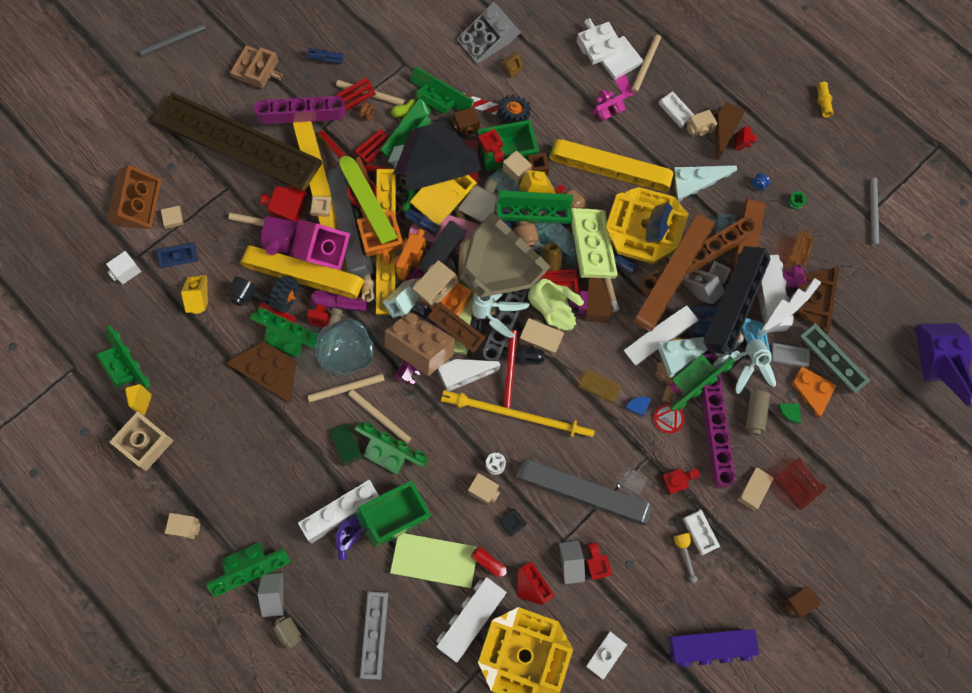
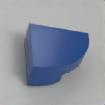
(638, 405)

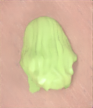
(553, 303)

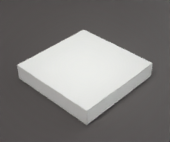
(623, 62)

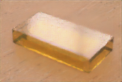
(599, 386)

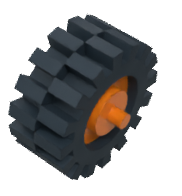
(513, 109)
(284, 294)

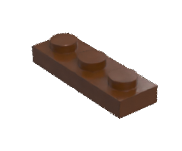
(456, 327)

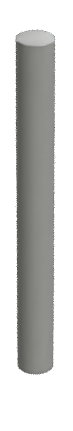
(874, 212)

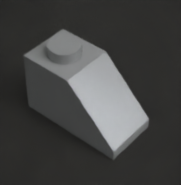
(704, 286)

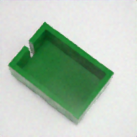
(515, 137)
(392, 514)

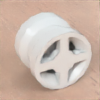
(496, 460)

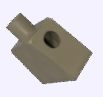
(481, 200)

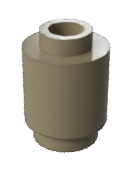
(287, 632)

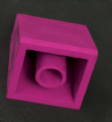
(319, 244)

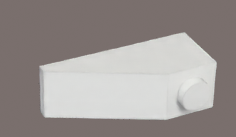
(461, 372)

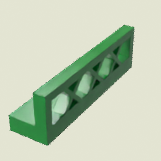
(533, 203)

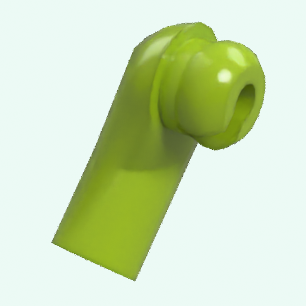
(402, 110)

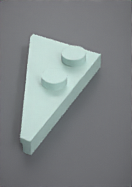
(692, 179)
(680, 353)

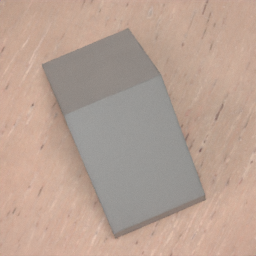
(572, 562)
(271, 595)

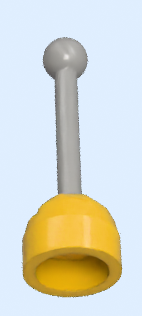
(684, 541)

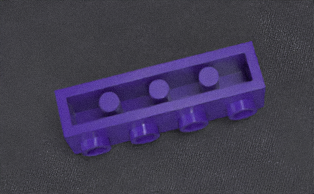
(713, 646)

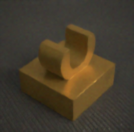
(512, 64)

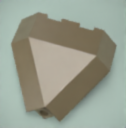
(500, 260)

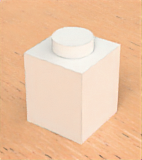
(123, 268)

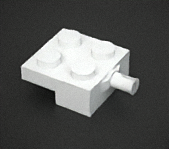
(599, 42)

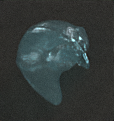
(344, 347)

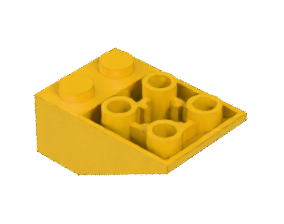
(442, 198)

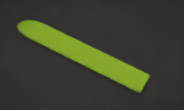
(367, 200)

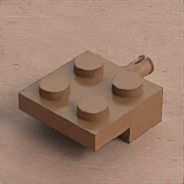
(256, 66)

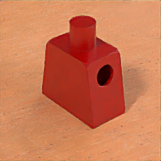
(285, 203)

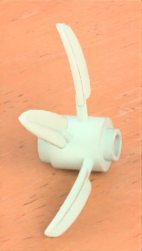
(482, 306)
(760, 356)

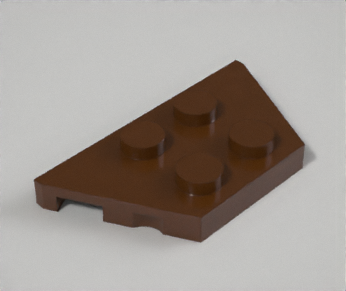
(820, 305)
(267, 368)

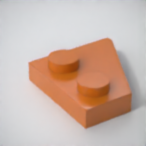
(813, 389)

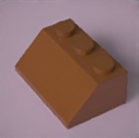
(134, 198)

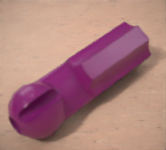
(337, 301)

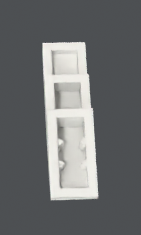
(785, 309)
(665, 331)

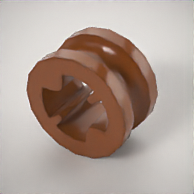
(367, 111)

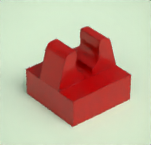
(744, 138)
(318, 317)

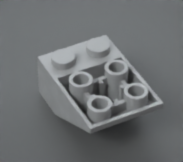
(488, 33)

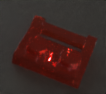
(795, 487)

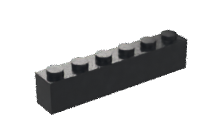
(736, 300)

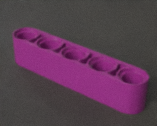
(291, 108)

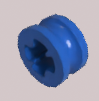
(760, 182)

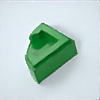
(791, 412)

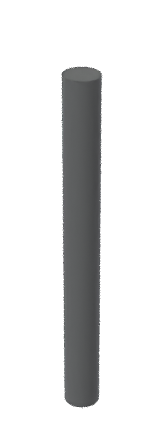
(173, 39)

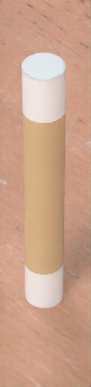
(613, 302)

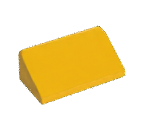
(138, 398)

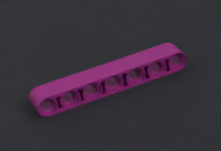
(719, 430)

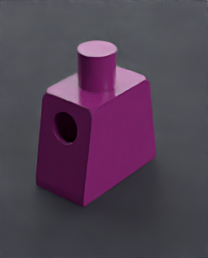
(278, 235)

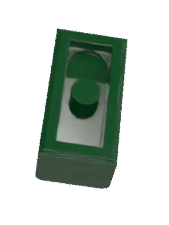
(346, 444)

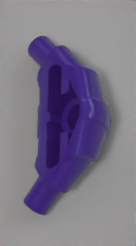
(347, 534)

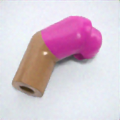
(669, 392)

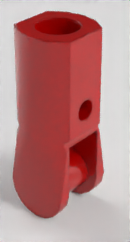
(488, 562)

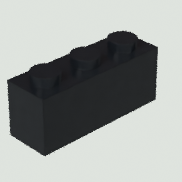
(444, 245)

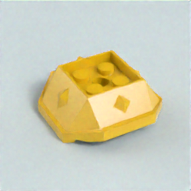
(631, 212)
(531, 632)

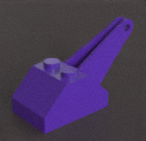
(946, 357)

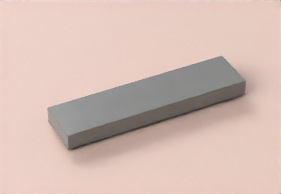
(374, 635)

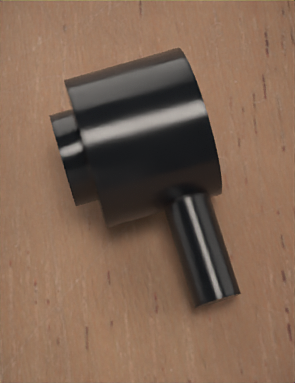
(242, 291)

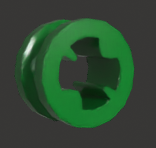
(794, 196)

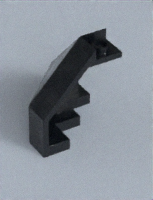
(433, 157)

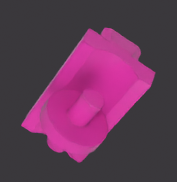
(602, 109)

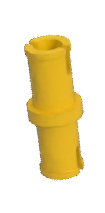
(825, 99)

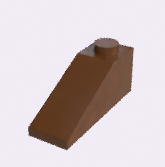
(727, 121)
(598, 302)

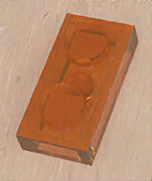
(801, 249)

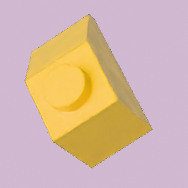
(536, 182)
(195, 294)

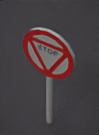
(668, 420)

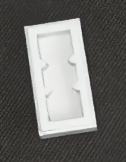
(676, 109)
(701, 532)
(606, 655)

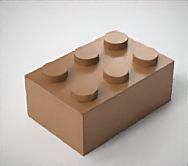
(419, 343)

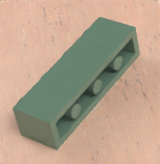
(834, 358)

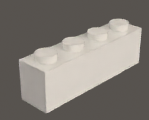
(773, 291)
(335, 513)
(471, 619)

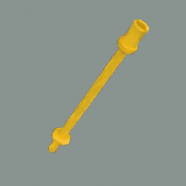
(462, 401)

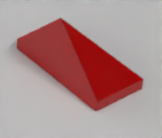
(532, 585)

